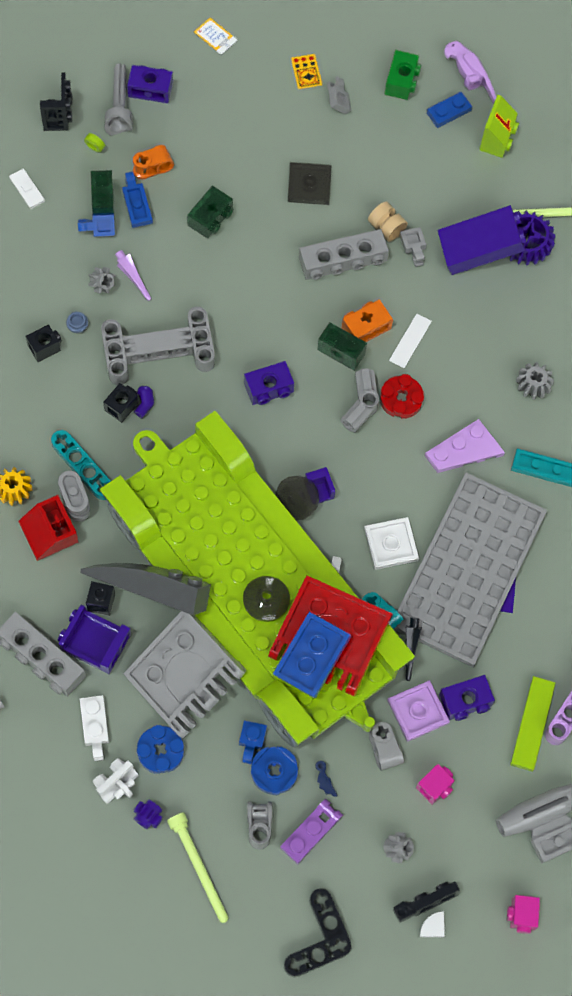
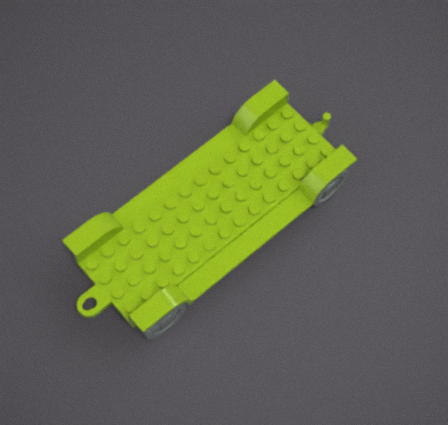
(219, 521)

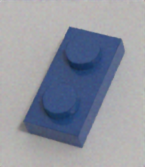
(449, 109)

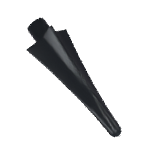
(412, 637)

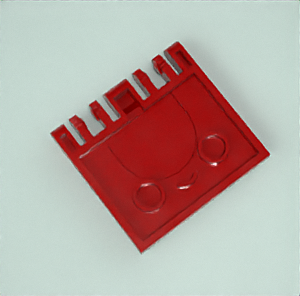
(355, 616)

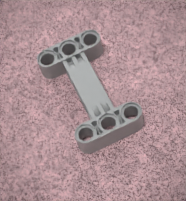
(158, 345)

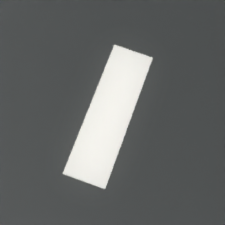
(410, 340)

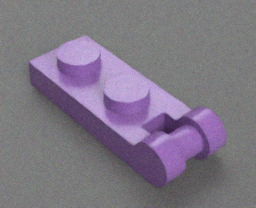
(310, 832)

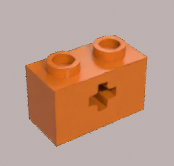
(368, 321)

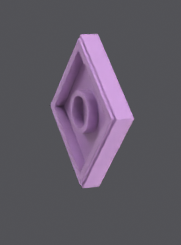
(418, 711)

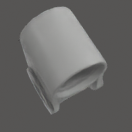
(386, 750)
(259, 820)

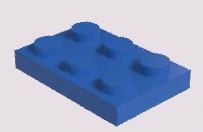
(312, 655)

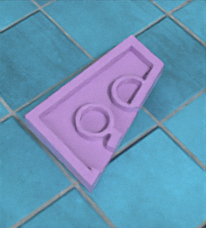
(464, 447)

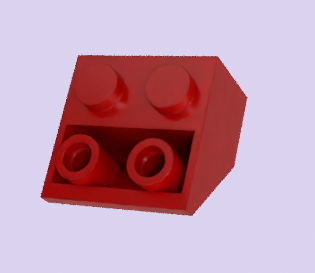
(48, 528)

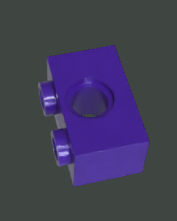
(157, 91)
(276, 374)
(476, 688)

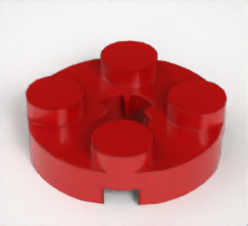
(406, 385)

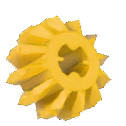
(21, 488)

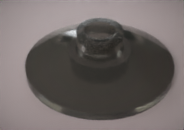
(262, 608)

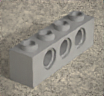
(350, 246)
(16, 628)

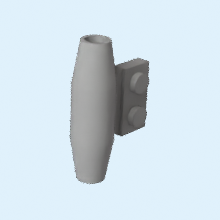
(546, 819)

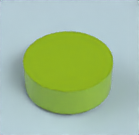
(94, 142)

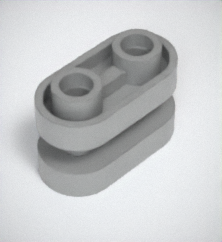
(74, 495)

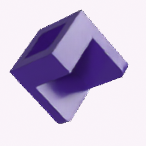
(323, 483)

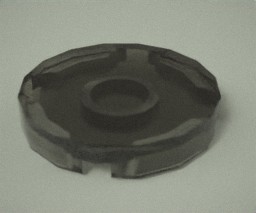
(298, 496)

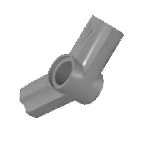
(366, 391)

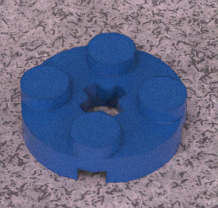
(274, 756)
(163, 762)

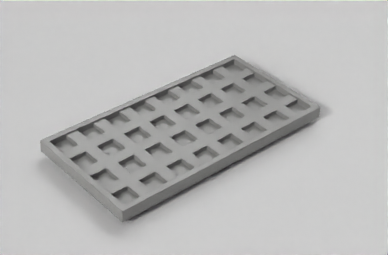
(470, 568)

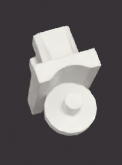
(118, 782)

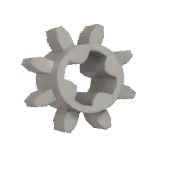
(101, 280)
(398, 847)

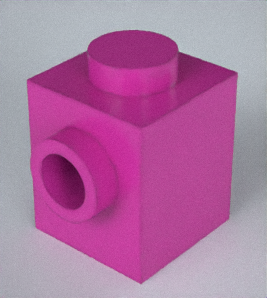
(436, 784)
(524, 913)

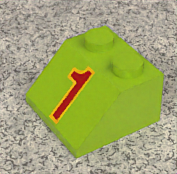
(499, 128)

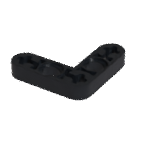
(330, 937)

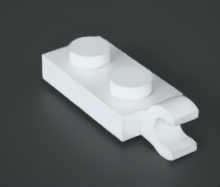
(94, 724)

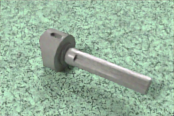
(118, 118)

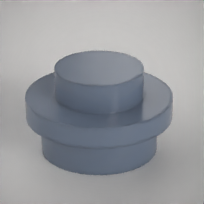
(77, 322)

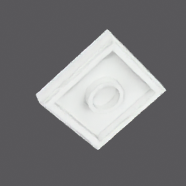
(391, 543)

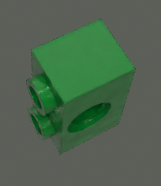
(402, 64)

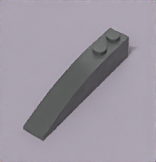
(155, 583)

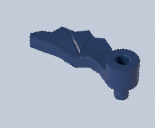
(323, 780)

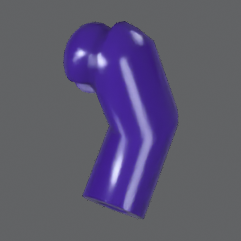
(147, 401)

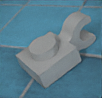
(338, 97)
(414, 242)

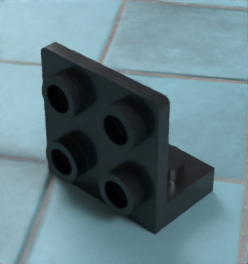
(58, 113)

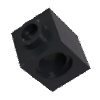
(42, 351)
(118, 410)
(100, 598)

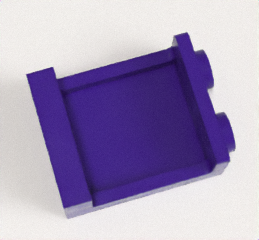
(93, 639)

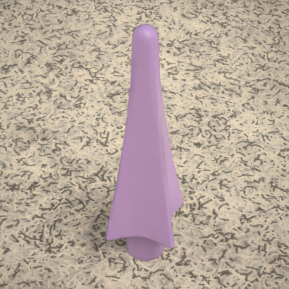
(127, 266)

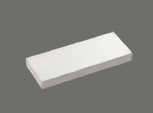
(27, 188)

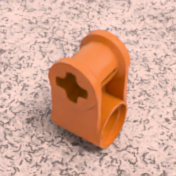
(153, 160)

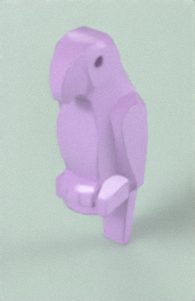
(469, 67)

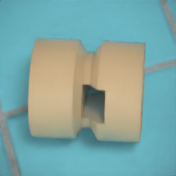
(385, 218)

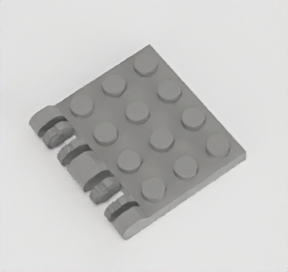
(180, 669)

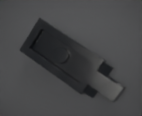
(425, 902)

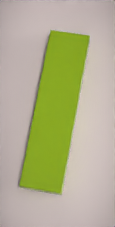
(532, 724)

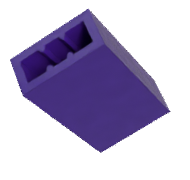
(482, 239)

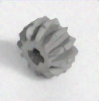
(534, 380)

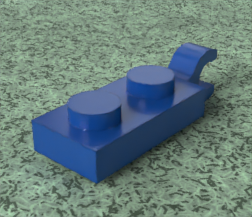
(136, 202)

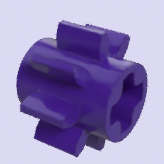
(148, 814)

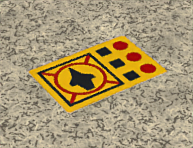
(306, 71)

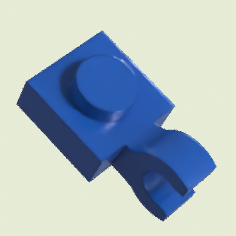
(101, 224)
(252, 738)

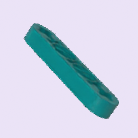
(80, 466)

